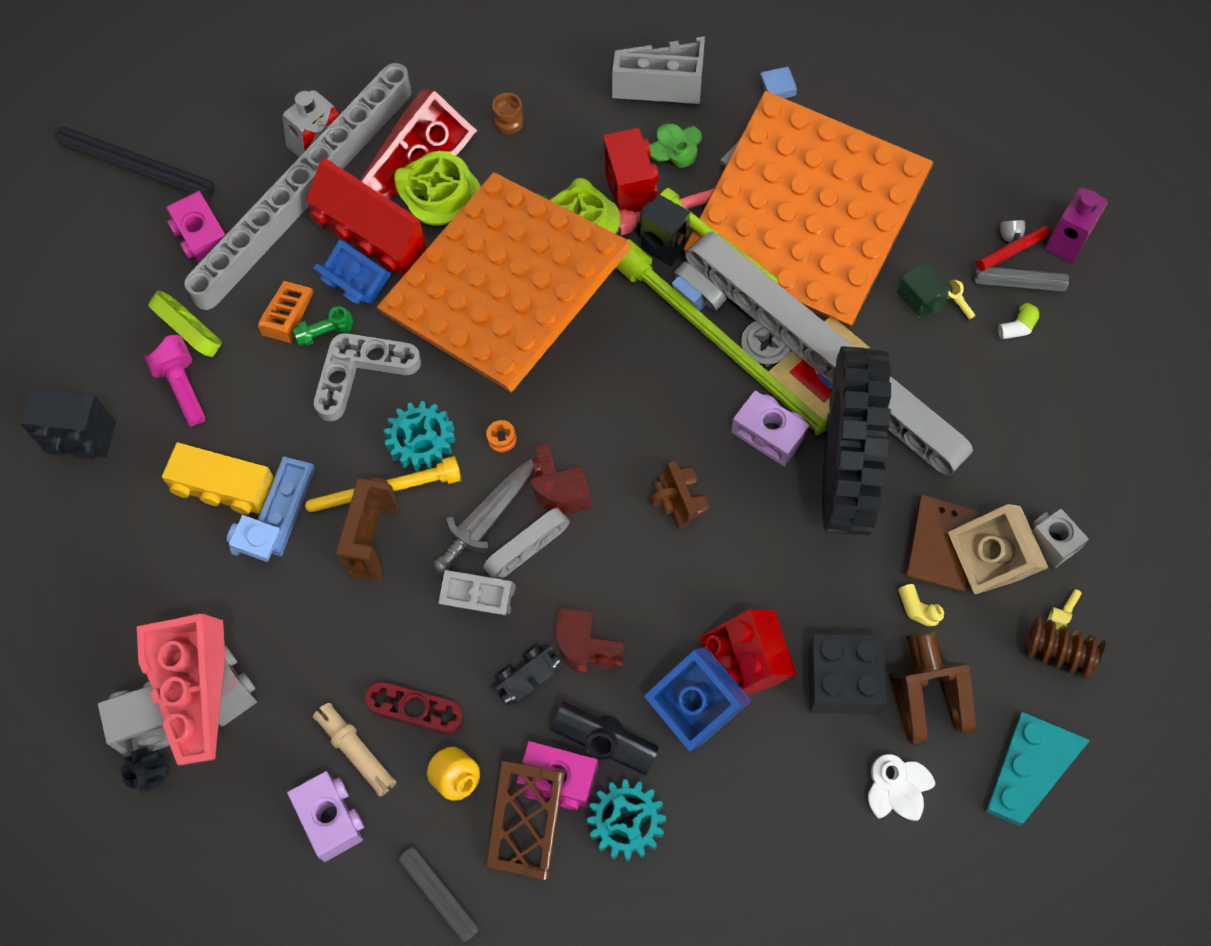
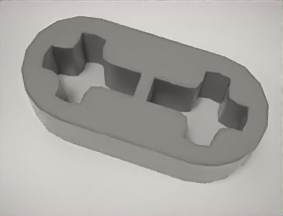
(711, 293)

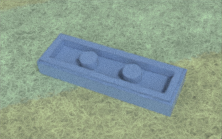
(286, 498)

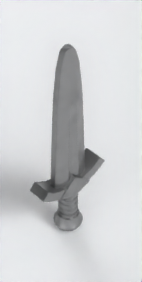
(478, 523)

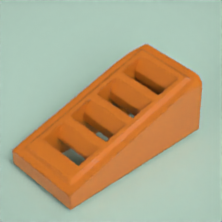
(284, 332)

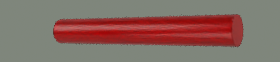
(1013, 248)

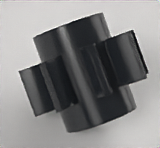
(144, 770)

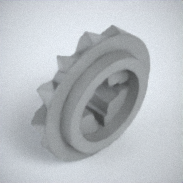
(751, 345)

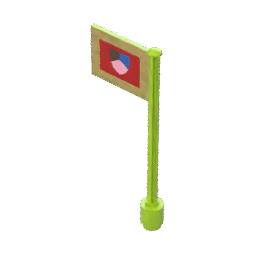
(790, 380)

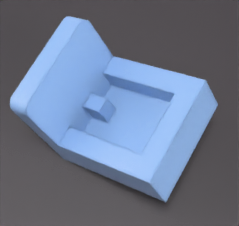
(253, 538)

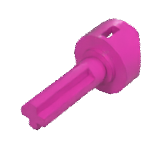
(169, 362)

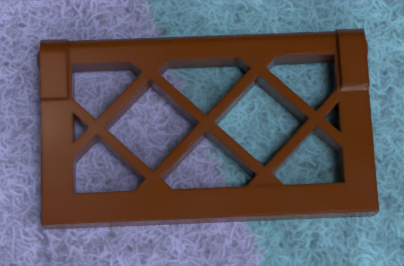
(499, 831)

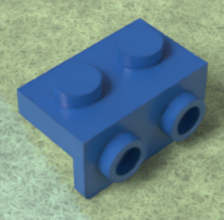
(354, 273)

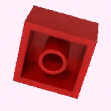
(629, 170)

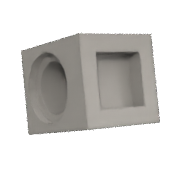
(1058, 551)

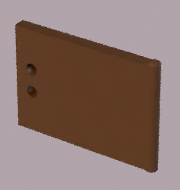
(931, 549)

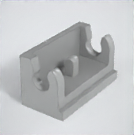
(476, 592)

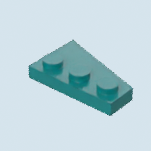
(1031, 767)

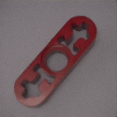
(393, 692)

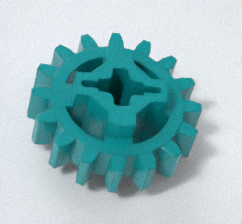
(424, 447)
(611, 828)

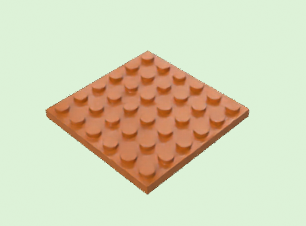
(814, 203)
(504, 280)

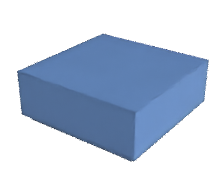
(779, 82)
(689, 292)

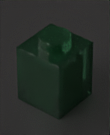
(923, 290)

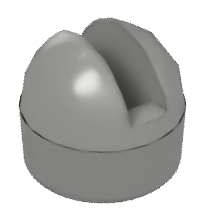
(1012, 230)

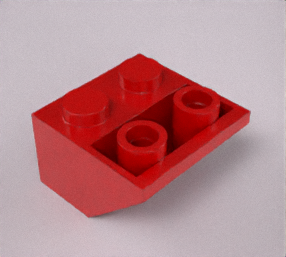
(752, 650)

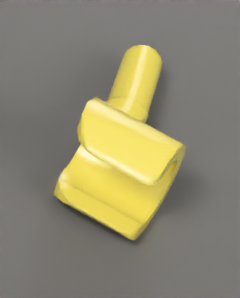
(959, 299)
(1064, 616)

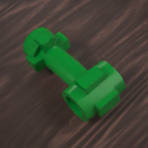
(338, 320)

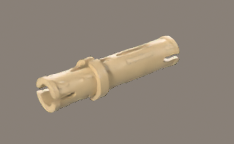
(344, 737)

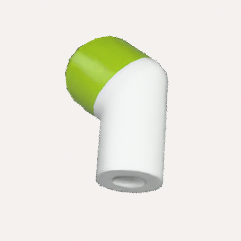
(1023, 325)

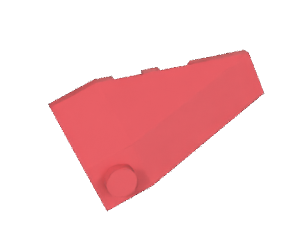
(186, 675)

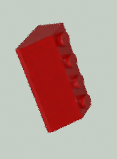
(365, 218)

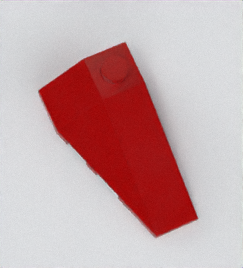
(423, 128)

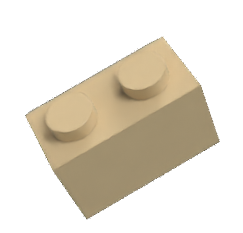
(997, 549)

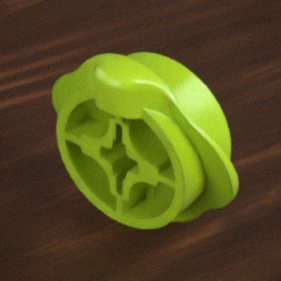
(432, 179)
(590, 204)

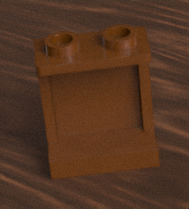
(354, 547)

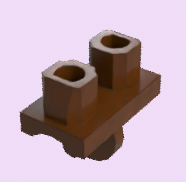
(675, 497)

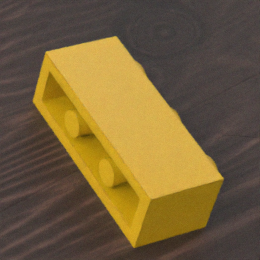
(217, 479)

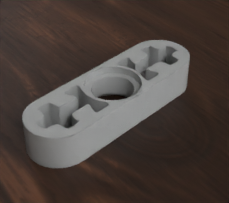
(526, 544)

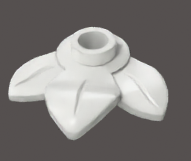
(902, 791)

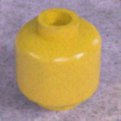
(453, 773)

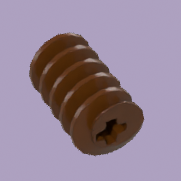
(1064, 647)

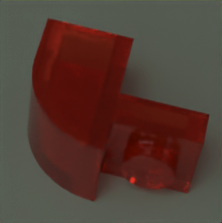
(558, 490)
(576, 643)

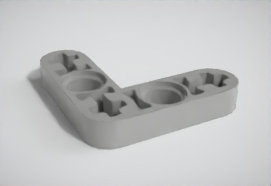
(350, 362)

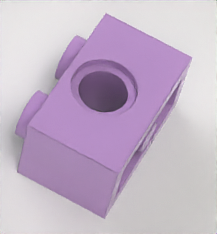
(777, 443)
(311, 800)

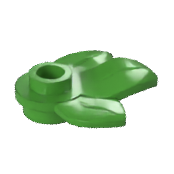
(676, 145)

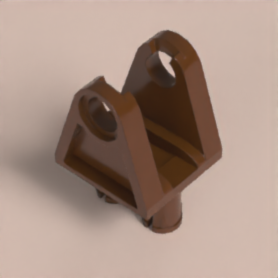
(927, 665)

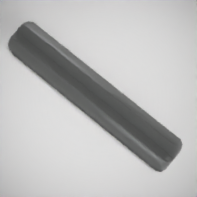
(1022, 278)
(438, 894)

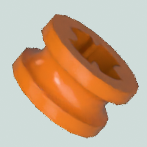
(501, 446)

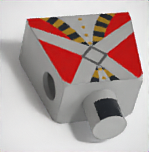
(307, 120)

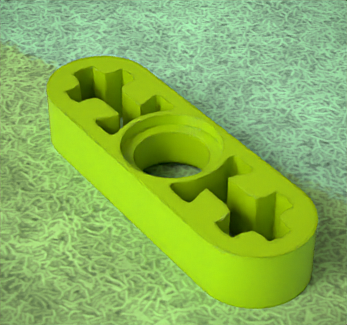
(185, 323)

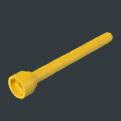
(445, 471)

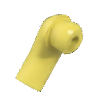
(925, 614)

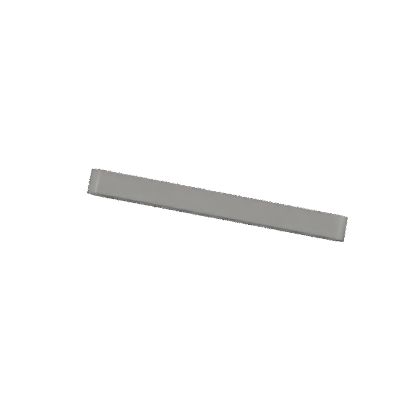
(339, 145)
(819, 346)

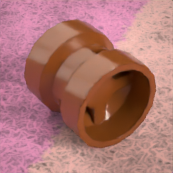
(508, 113)

